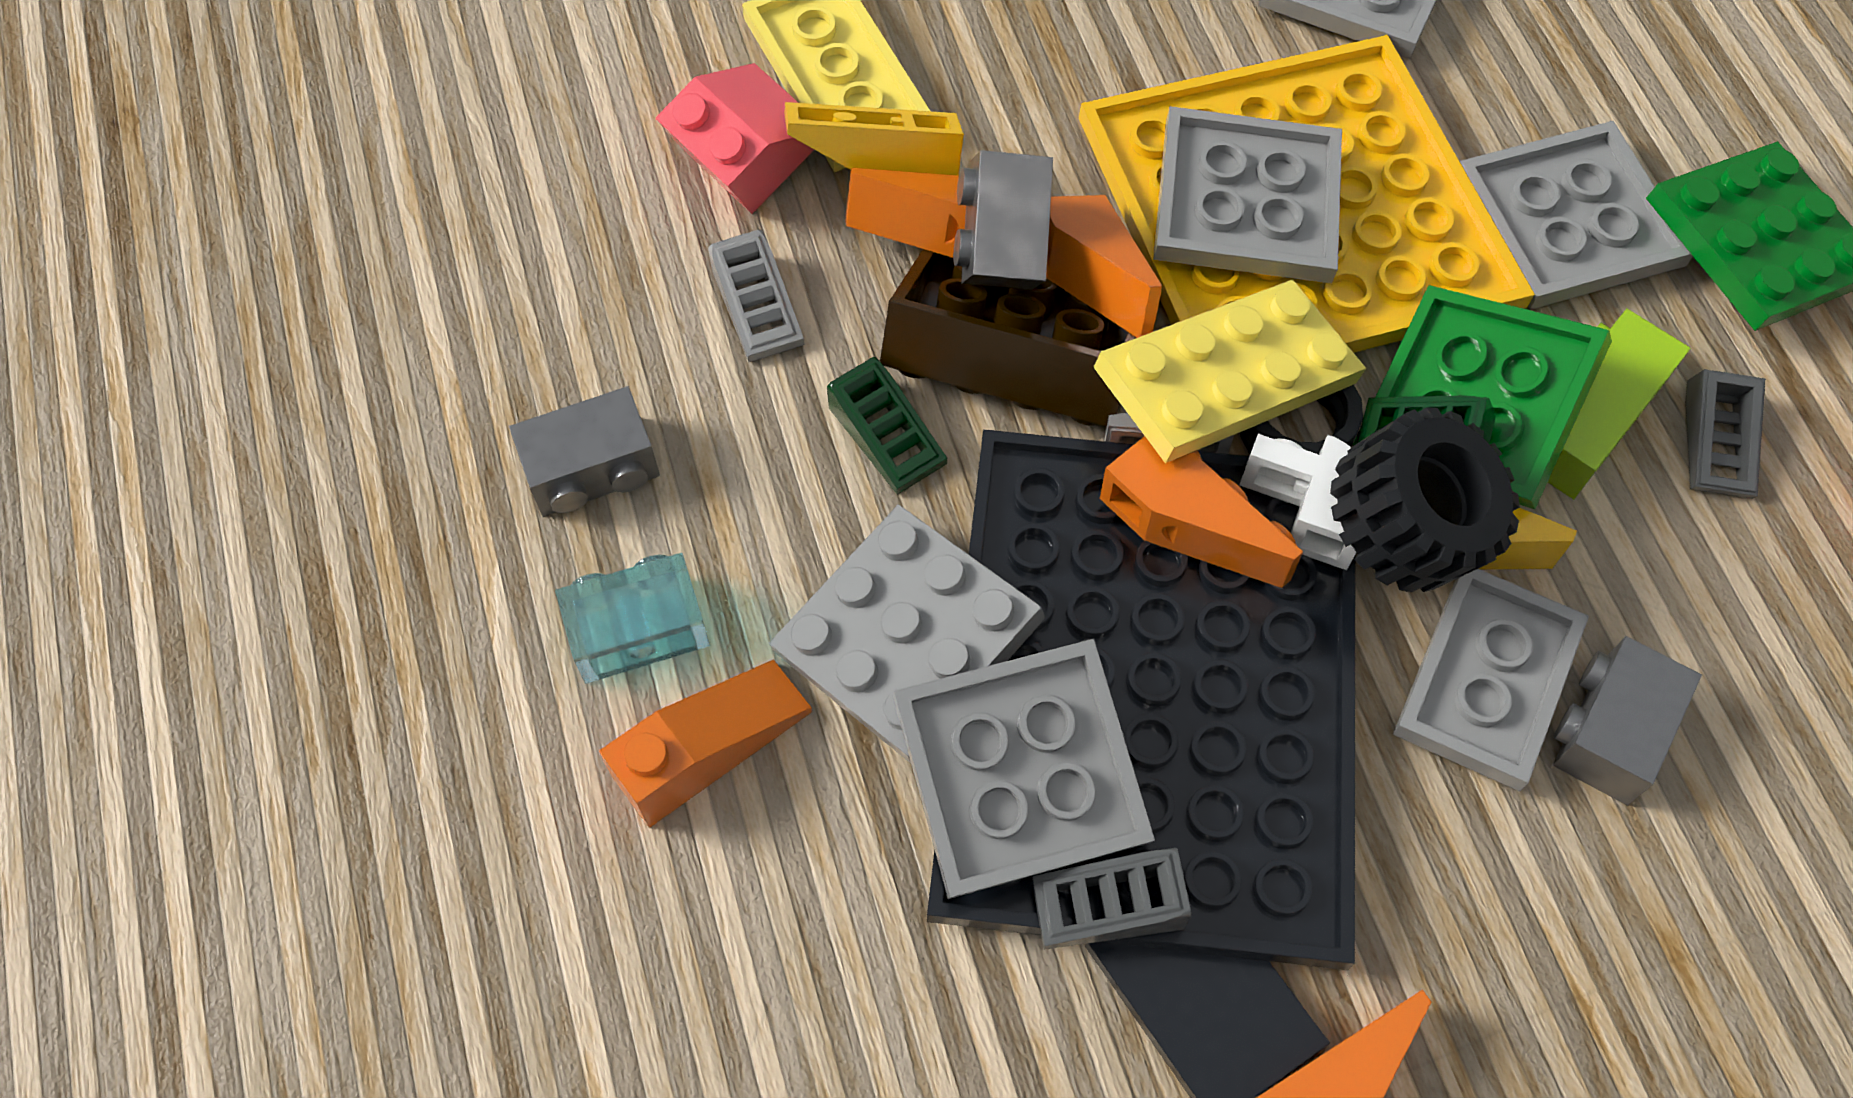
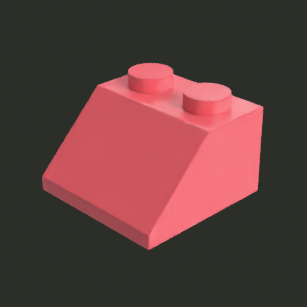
(736, 131)

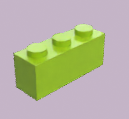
(1627, 381)

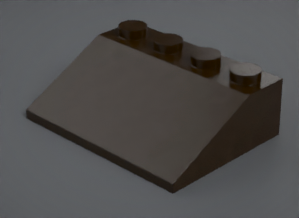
(1001, 340)

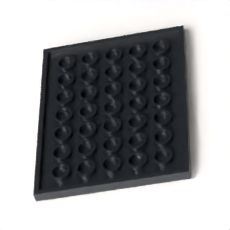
(1223, 696)

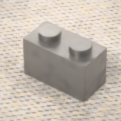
(1004, 220)
(585, 452)
(1625, 719)

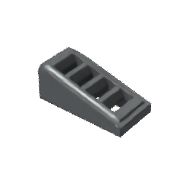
(1747, 401)
(1132, 869)

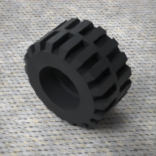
(1425, 500)

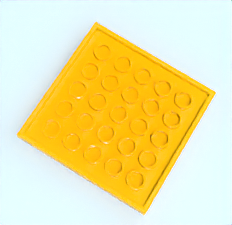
(1403, 193)

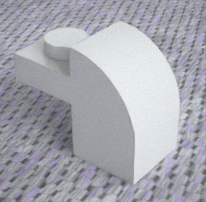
(1303, 479)

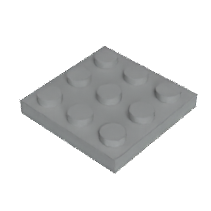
(1249, 195)
(1576, 213)
(903, 616)
(1022, 768)

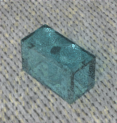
(631, 617)

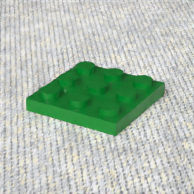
(1761, 233)
(1521, 359)

